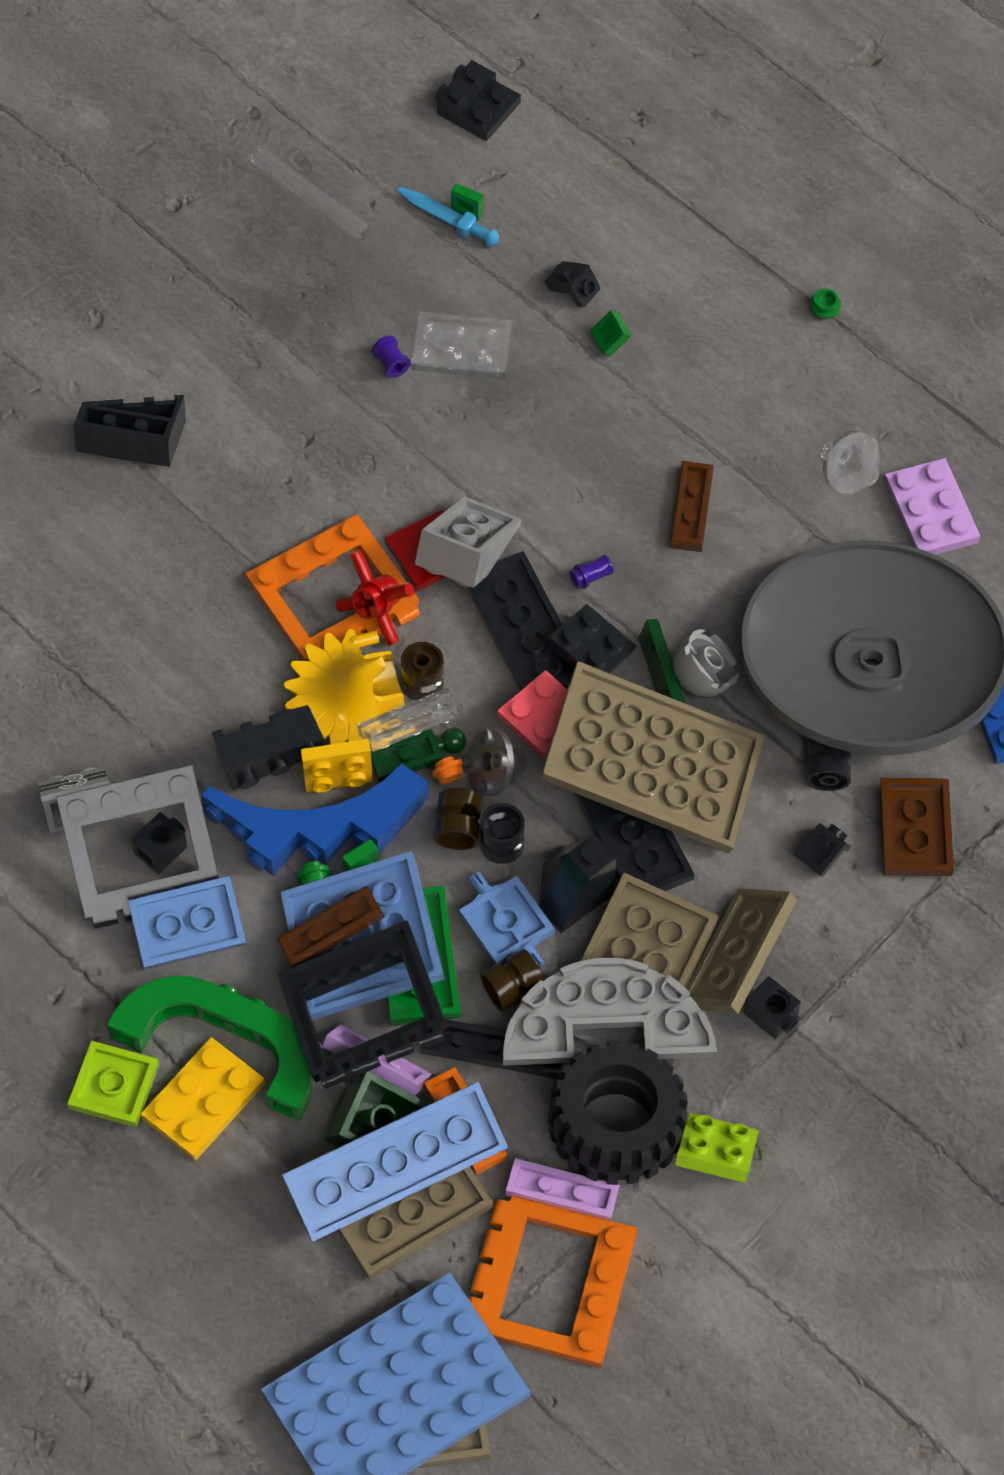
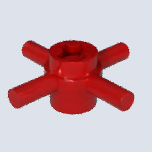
(375, 597)

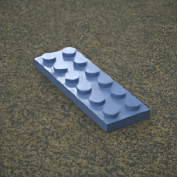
(394, 1161)

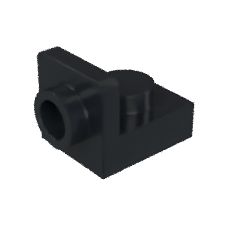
(823, 848)

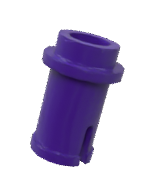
(590, 572)

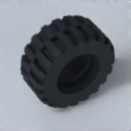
(625, 1073)

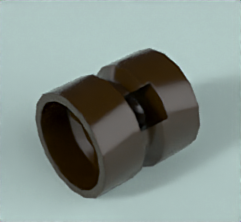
(422, 670)
(458, 819)
(509, 981)

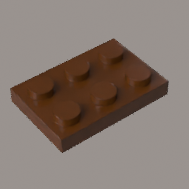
(916, 827)

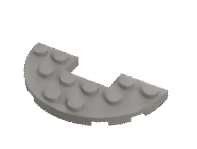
(606, 995)

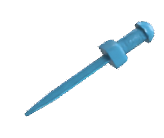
(464, 224)

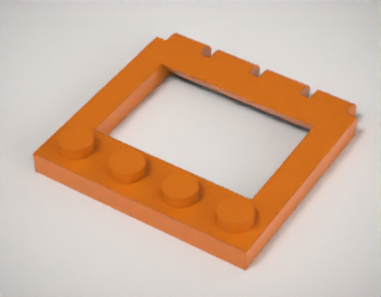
(322, 551)
(601, 1288)

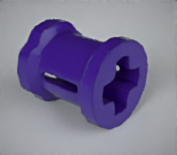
(390, 356)

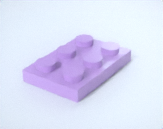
(932, 507)

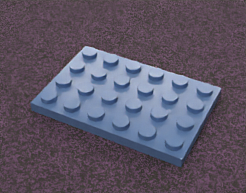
(397, 1387)

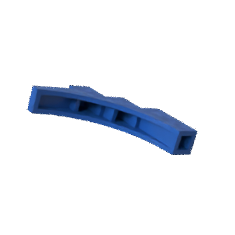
(320, 833)

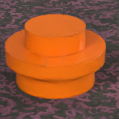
(448, 770)

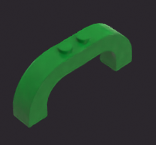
(226, 1009)

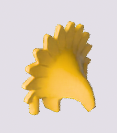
(345, 685)

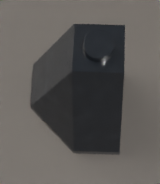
(576, 881)

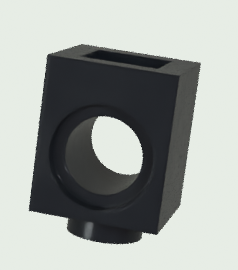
(160, 855)
(772, 994)

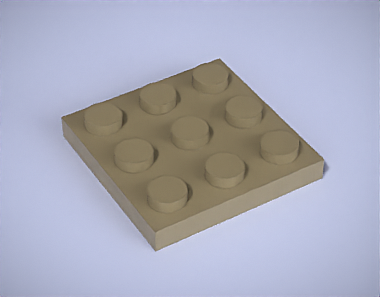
(652, 929)

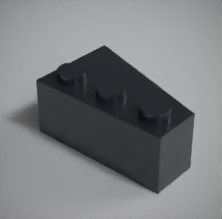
(131, 431)
(266, 747)

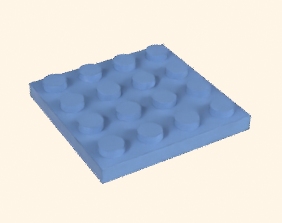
(400, 896)

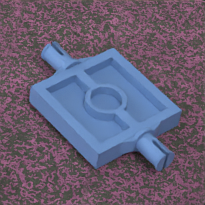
(505, 919)

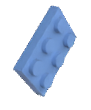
(187, 922)

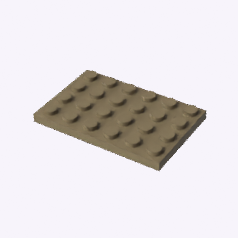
(652, 757)

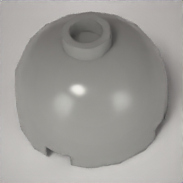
(704, 665)

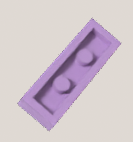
(398, 1072)
(562, 1189)

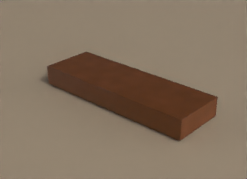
(691, 506)
(331, 927)

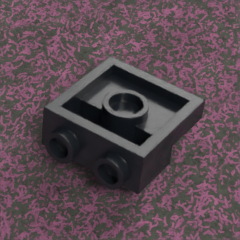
(476, 100)

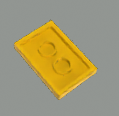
(203, 1098)

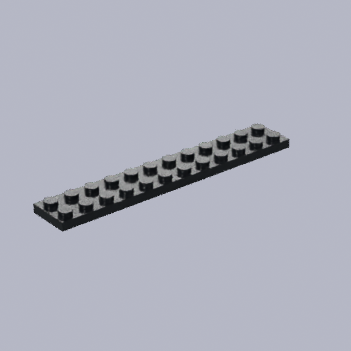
(521, 624)

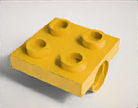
(337, 766)

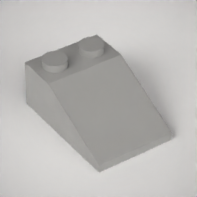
(465, 541)

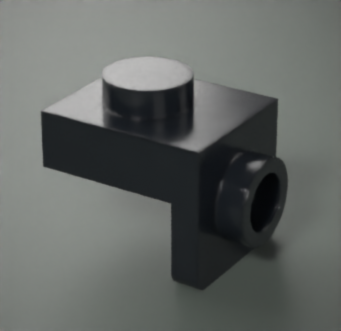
(575, 280)

